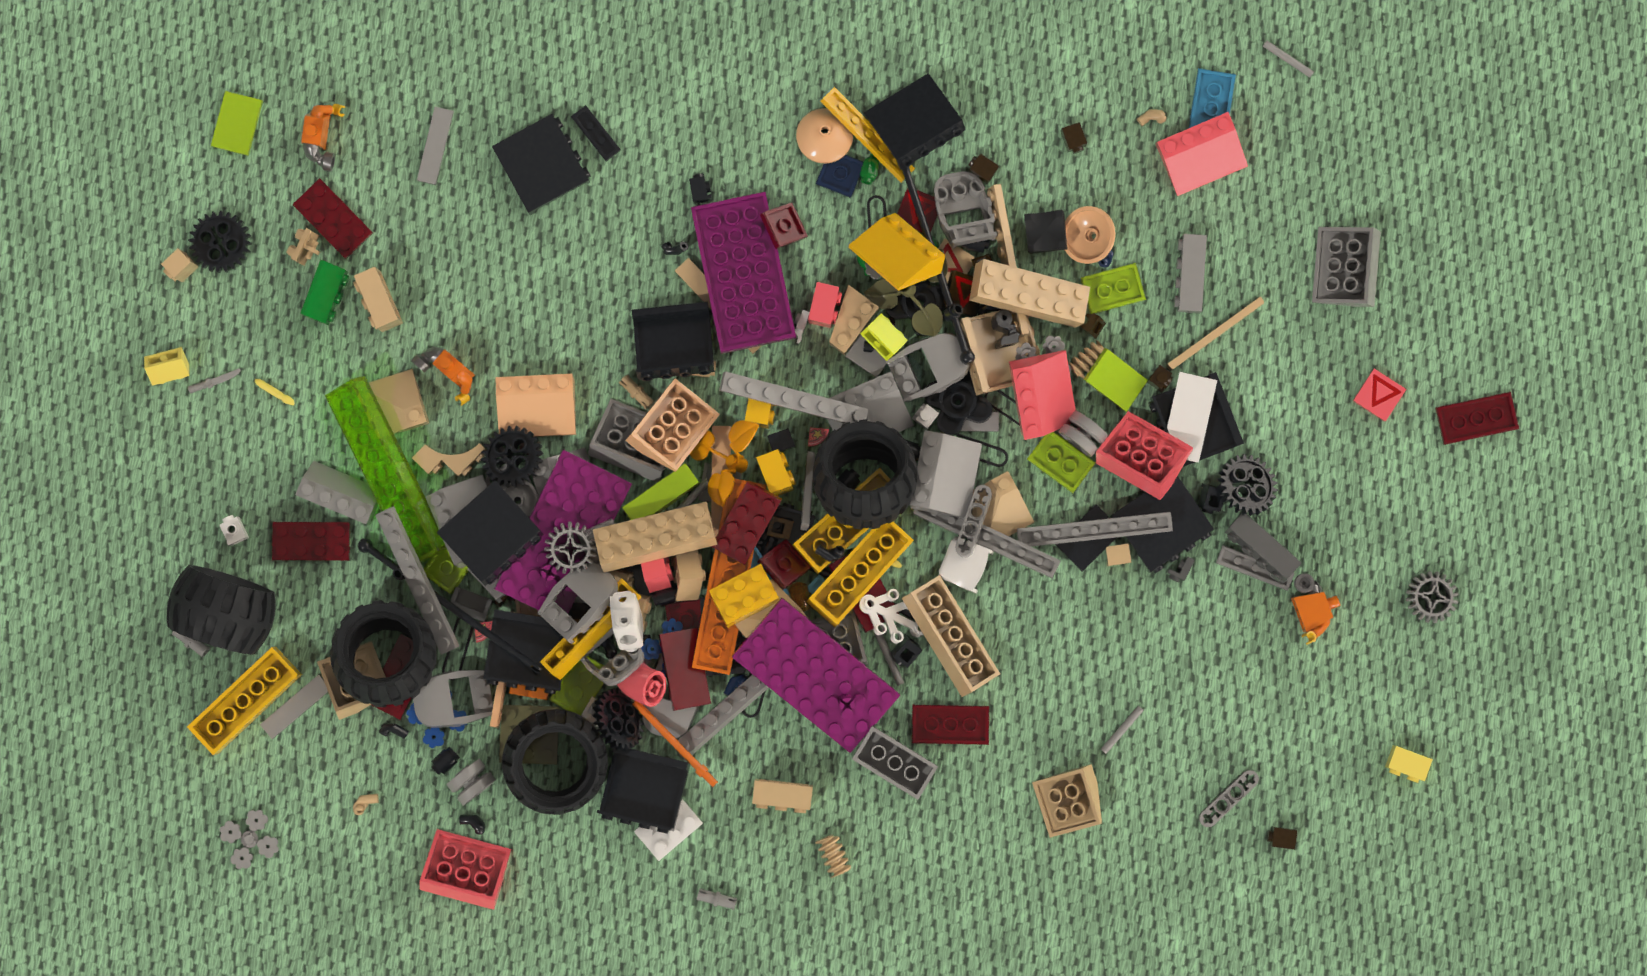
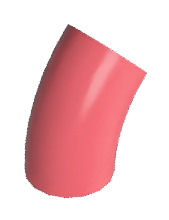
(644, 685)

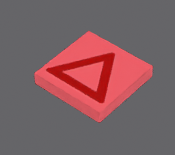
(1379, 395)

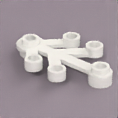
(889, 615)

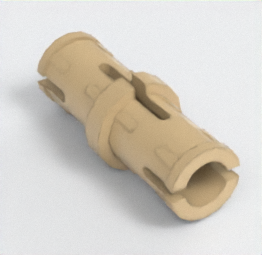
(636, 392)

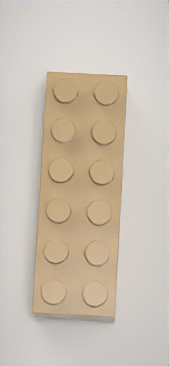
(1029, 293)
(654, 537)
(951, 636)

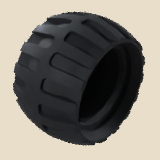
(858, 442)
(221, 609)
(372, 619)
(563, 800)

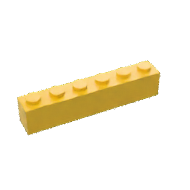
(567, 655)

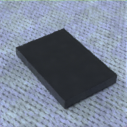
(1085, 552)

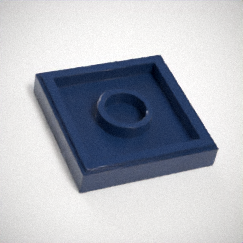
(840, 175)

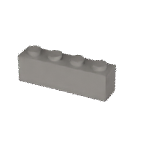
(1191, 273)

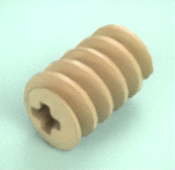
(1085, 360)
(834, 855)

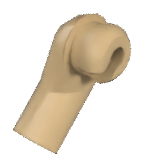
(1152, 114)
(363, 801)

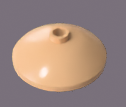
(823, 146)
(1079, 231)

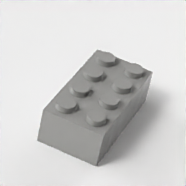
(894, 762)

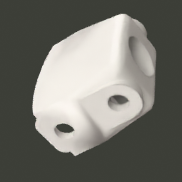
(961, 570)
(627, 621)

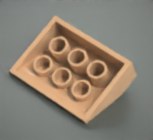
(537, 403)
(673, 426)

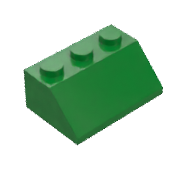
(325, 292)

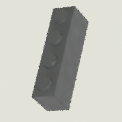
(1263, 548)

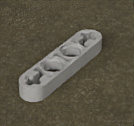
(975, 521)
(1231, 801)

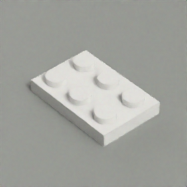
(661, 843)

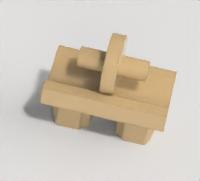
(305, 247)

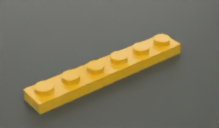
(862, 130)

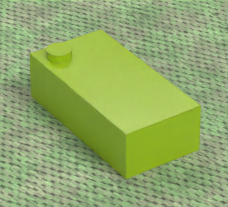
(662, 494)

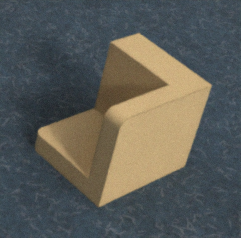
(1118, 554)

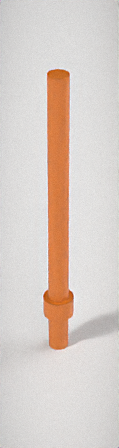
(701, 770)

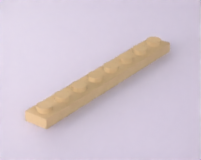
(1005, 247)

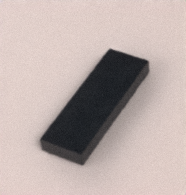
(595, 133)

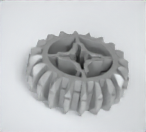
(561, 548)
(1431, 605)

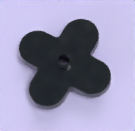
(907, 307)
(954, 416)

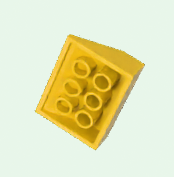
(898, 252)

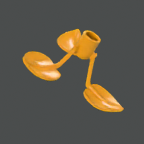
(722, 484)

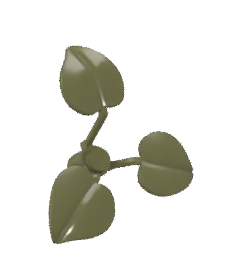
(925, 321)

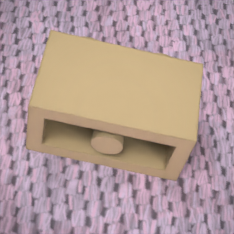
(179, 266)

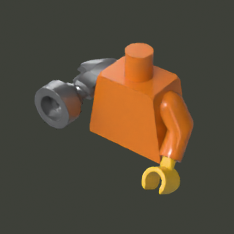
(316, 132)
(450, 367)
(1313, 609)

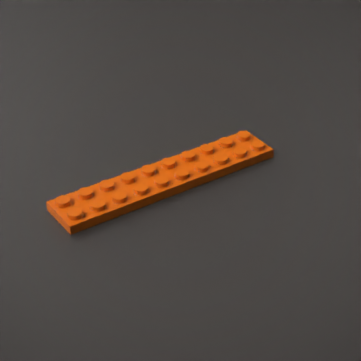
(714, 640)

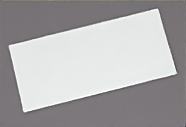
(1191, 411)

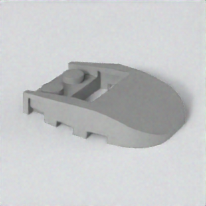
(962, 193)
(944, 359)
(592, 587)
(618, 667)
(434, 702)
(676, 722)

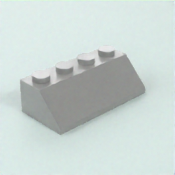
(338, 492)

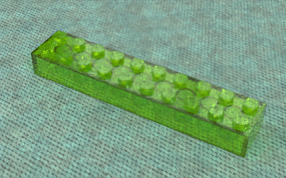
(384, 463)

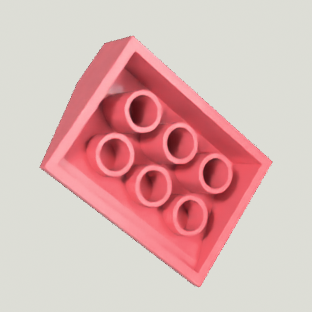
(1202, 154)
(1042, 393)
(1143, 455)
(465, 869)

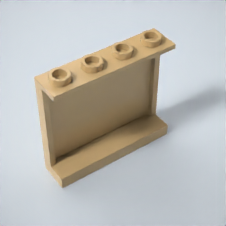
(991, 365)

